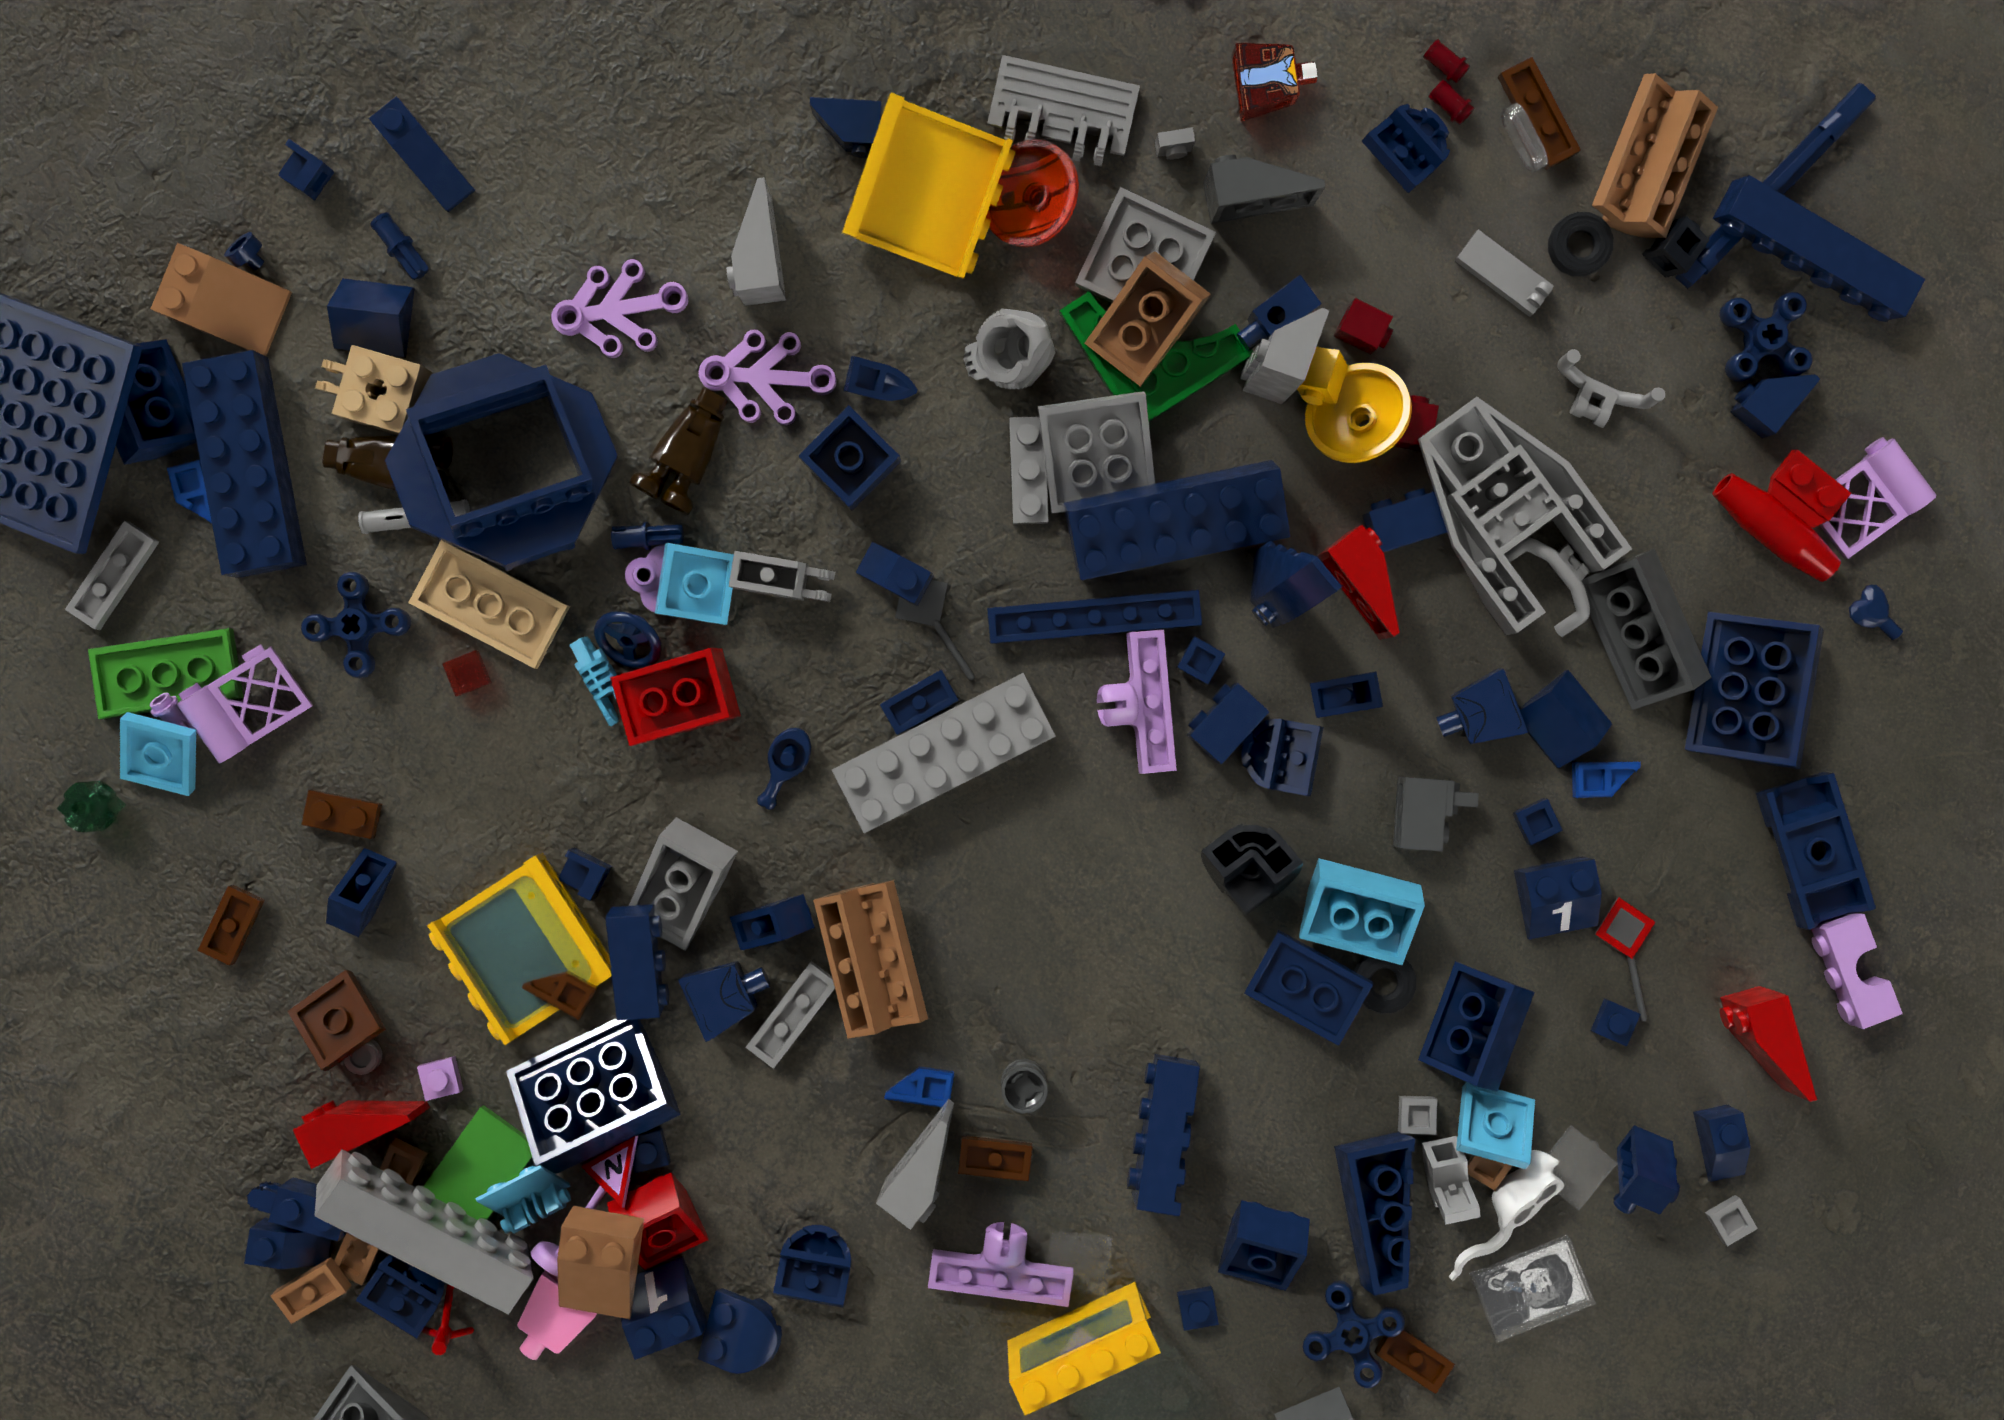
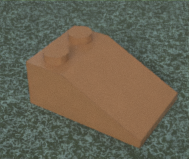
(220, 300)
(1147, 317)
(599, 1261)

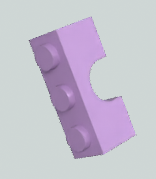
(1840, 945)

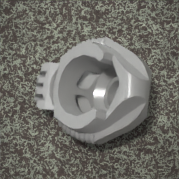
(1010, 349)

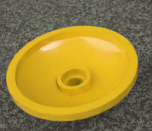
(1366, 394)

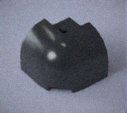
(1251, 865)

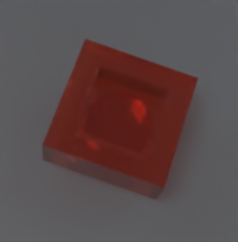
(466, 673)

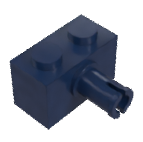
(1646, 1172)

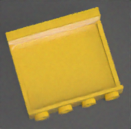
(928, 187)

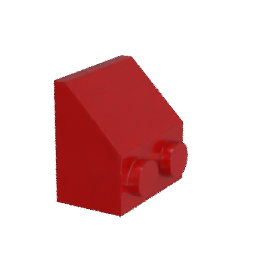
(668, 1216)

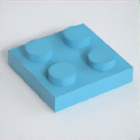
(695, 584)
(157, 753)
(1496, 1125)

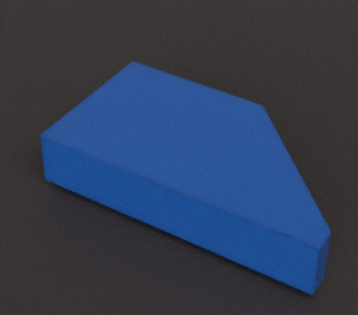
(189, 488)
(1600, 778)
(923, 1087)

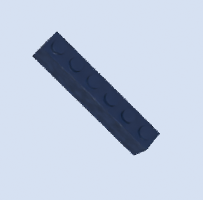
(1818, 249)

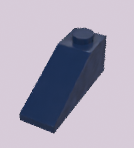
(421, 154)

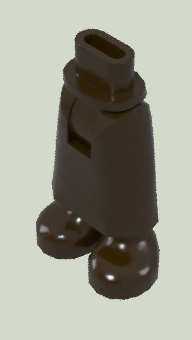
(685, 450)
(365, 458)

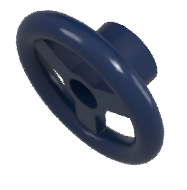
(628, 635)

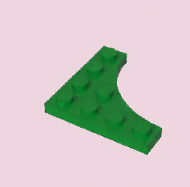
(1178, 375)

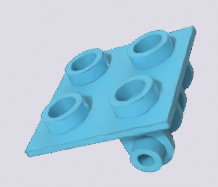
(519, 1198)

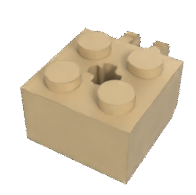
(362, 380)

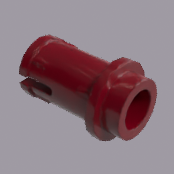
(1446, 61)
(1451, 102)

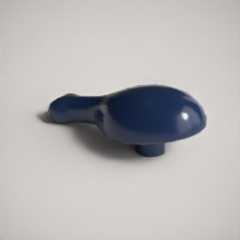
(786, 759)

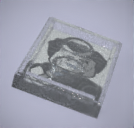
(1532, 1288)

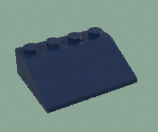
(1758, 689)
(591, 1094)

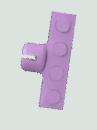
(1144, 702)
(1001, 1271)

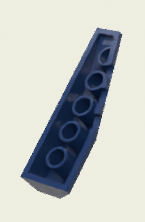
(1287, 584)

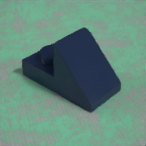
(1346, 694)

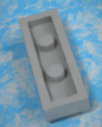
(1028, 472)
(112, 575)
(792, 1015)

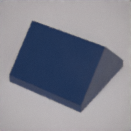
(371, 316)
(1564, 720)

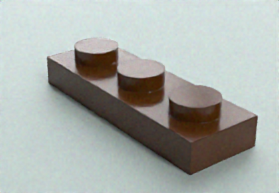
(1528, 88)

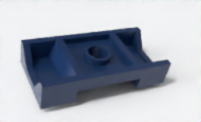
(1799, 817)

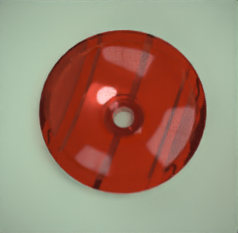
(1035, 171)

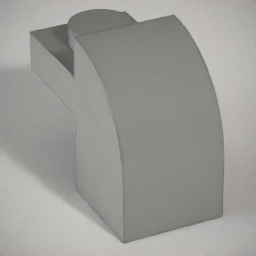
(1449, 1180)

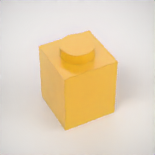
(1324, 377)

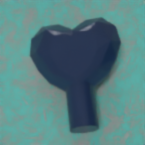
(1873, 611)

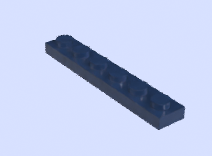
(1094, 616)

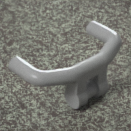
(1607, 395)
(1569, 571)

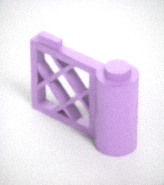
(1896, 483)
(218, 720)

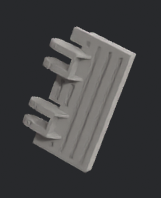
(1064, 104)

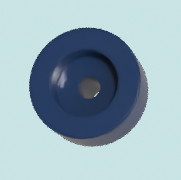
(245, 251)

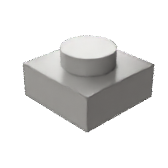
(1174, 143)
(1417, 1115)
(1731, 1220)

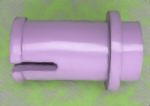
(165, 708)

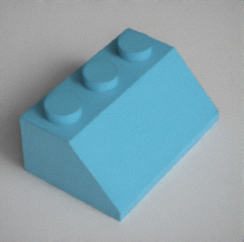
(1361, 911)

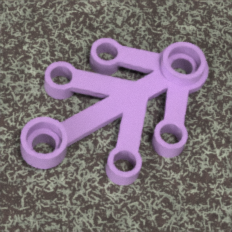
(614, 308)
(761, 376)

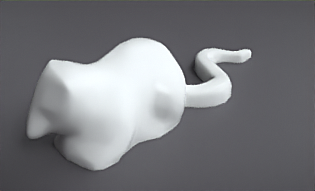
(1516, 1202)

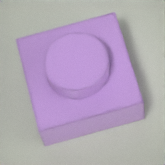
(440, 1078)

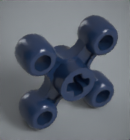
(1774, 327)
(342, 624)
(1368, 1327)

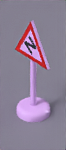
(613, 1175)

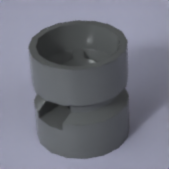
(1024, 1086)

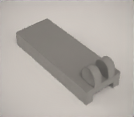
(1504, 273)

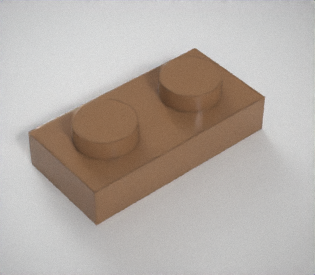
(311, 1290)

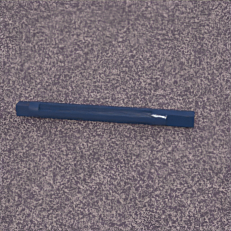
(1788, 172)

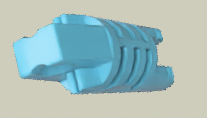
(596, 674)

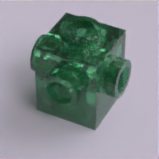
(90, 806)

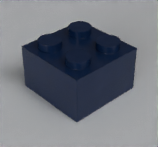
(850, 458)

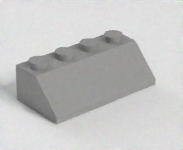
(1284, 359)

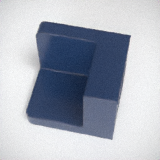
(305, 171)
(584, 873)

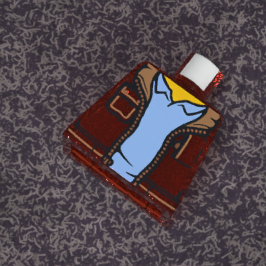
(1268, 77)

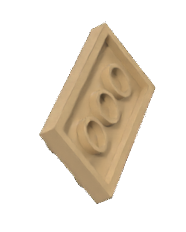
(489, 604)

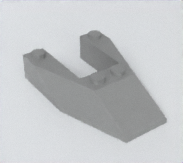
(1497, 491)

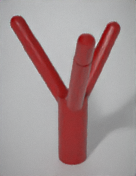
(444, 1332)

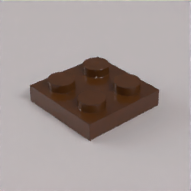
(336, 1020)

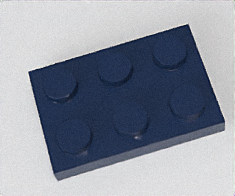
(1308, 987)

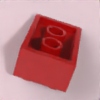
(1364, 578)
(675, 696)
(1768, 1031)
(351, 1125)

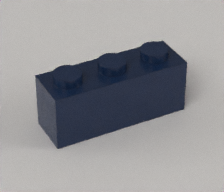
(636, 962)

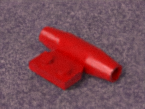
(1785, 516)

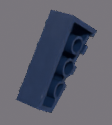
(1163, 1134)
(1378, 1208)

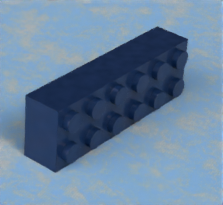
(244, 464)
(1177, 519)

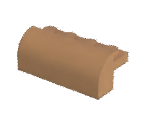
(1654, 158)
(870, 959)

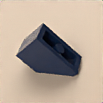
(849, 122)
(1771, 402)
(895, 573)
(360, 892)
(772, 922)
(1723, 1141)
(285, 1247)

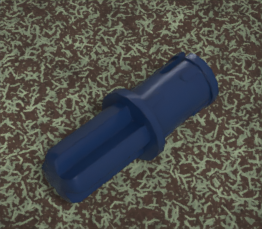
(399, 246)
(645, 535)

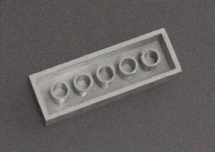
(943, 753)
(423, 1230)

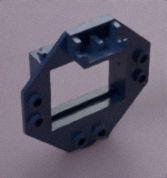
(524, 525)

